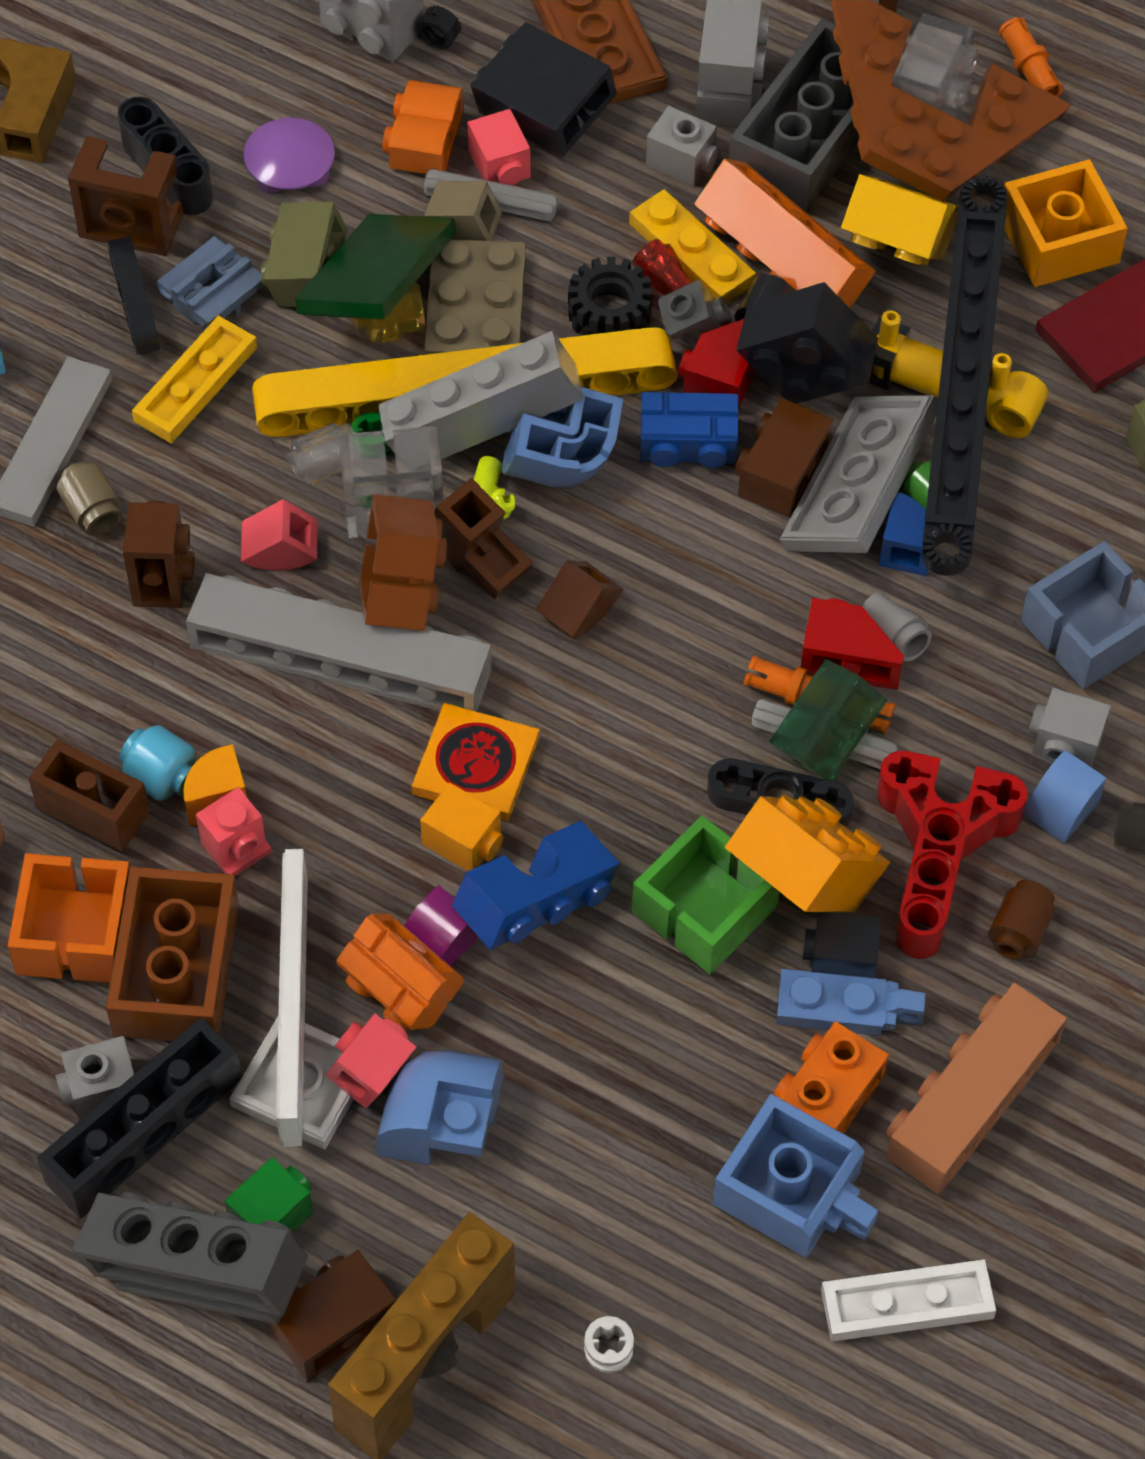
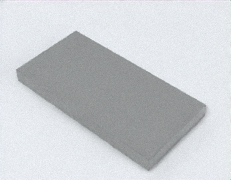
(860, 474)

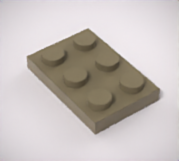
(475, 295)

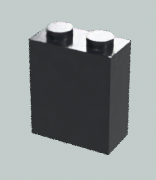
(546, 86)

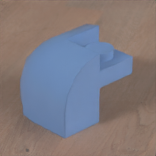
(566, 444)
(440, 1104)

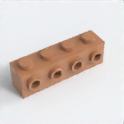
(974, 1088)

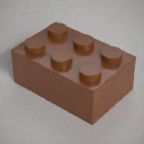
(172, 952)

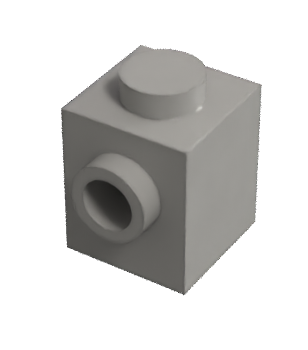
(682, 146)
(1070, 725)
(93, 1073)

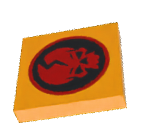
(478, 756)

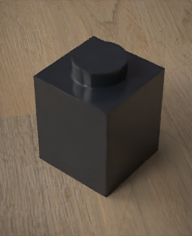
(843, 944)

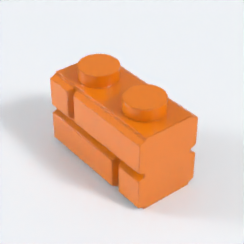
(399, 972)

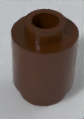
(1022, 920)

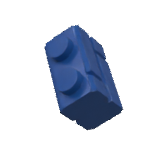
(689, 428)

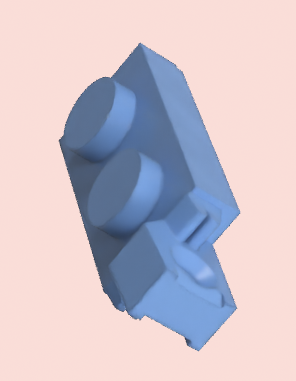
(853, 1001)

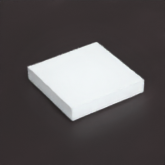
(322, 1099)

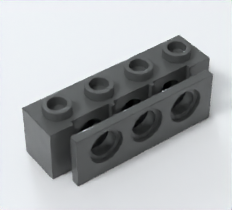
(191, 1256)

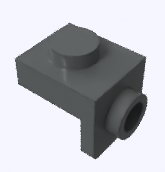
(693, 309)

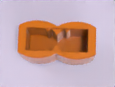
(424, 127)

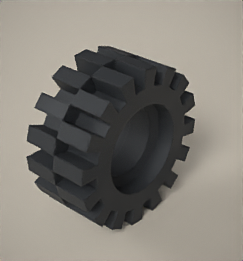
(607, 280)

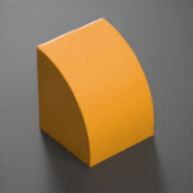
(211, 779)

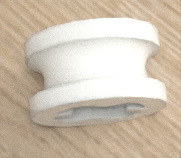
(610, 1360)

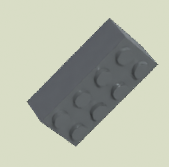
(801, 122)

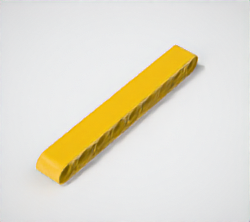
(338, 394)

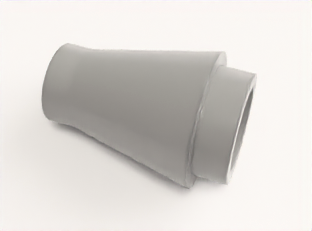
(900, 625)

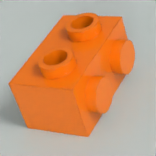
(836, 1077)

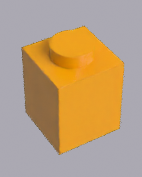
(462, 828)

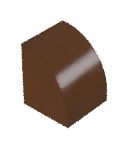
(578, 598)

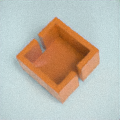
(65, 927)

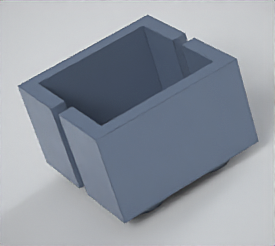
(1084, 617)

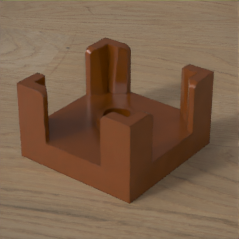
(121, 205)

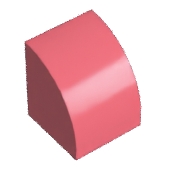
(279, 538)

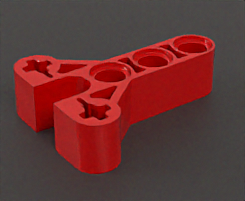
(965, 823)

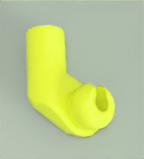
(487, 477)

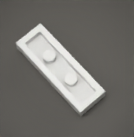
(908, 1300)

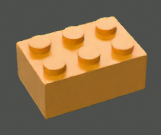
(808, 853)

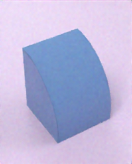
(1065, 796)

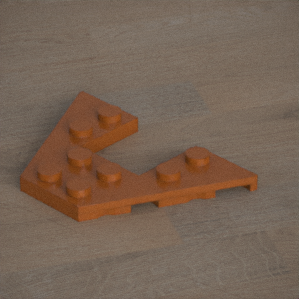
(913, 137)

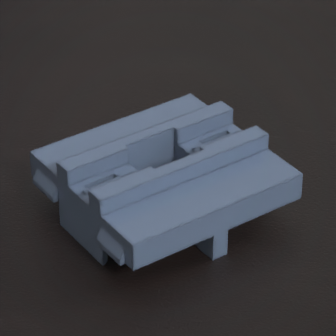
(212, 262)

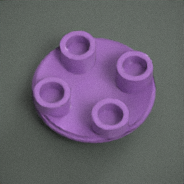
(289, 155)

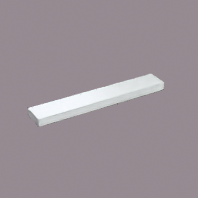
(292, 999)

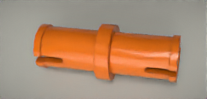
(1030, 58)

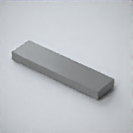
(52, 439)

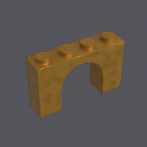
(37, 95)
(462, 1281)

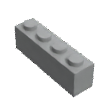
(488, 395)

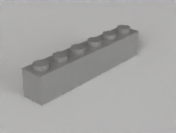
(336, 645)

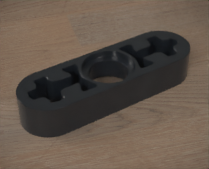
(133, 295)
(769, 777)

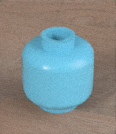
(158, 761)

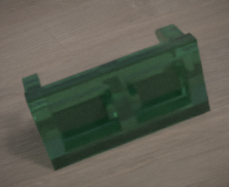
(828, 720)

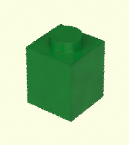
(273, 1195)

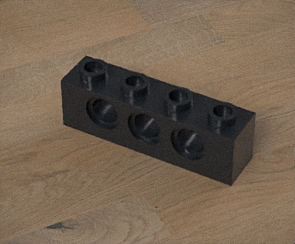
(140, 1117)

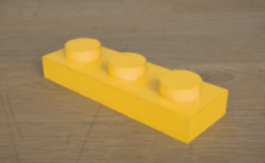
(697, 247)
(194, 379)

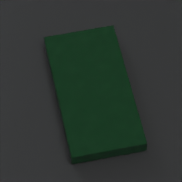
(375, 266)

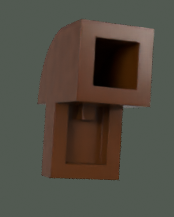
(475, 539)

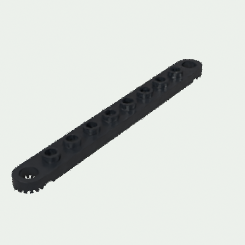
(965, 377)

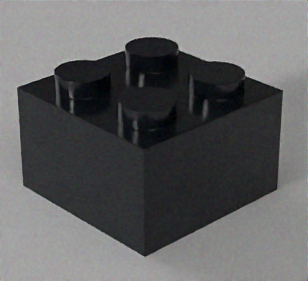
(807, 344)

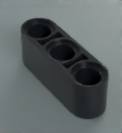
(147, 130)

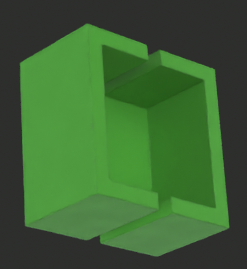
(698, 899)

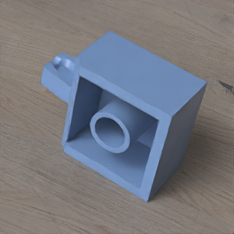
(794, 1179)

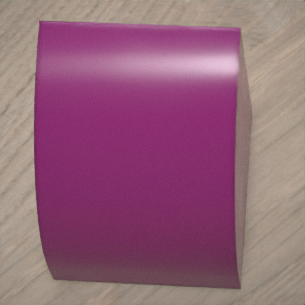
(441, 926)

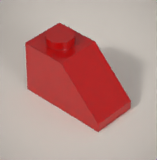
(716, 364)
(851, 640)

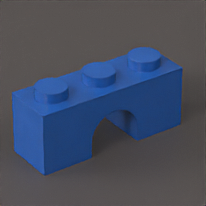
(508, 904)

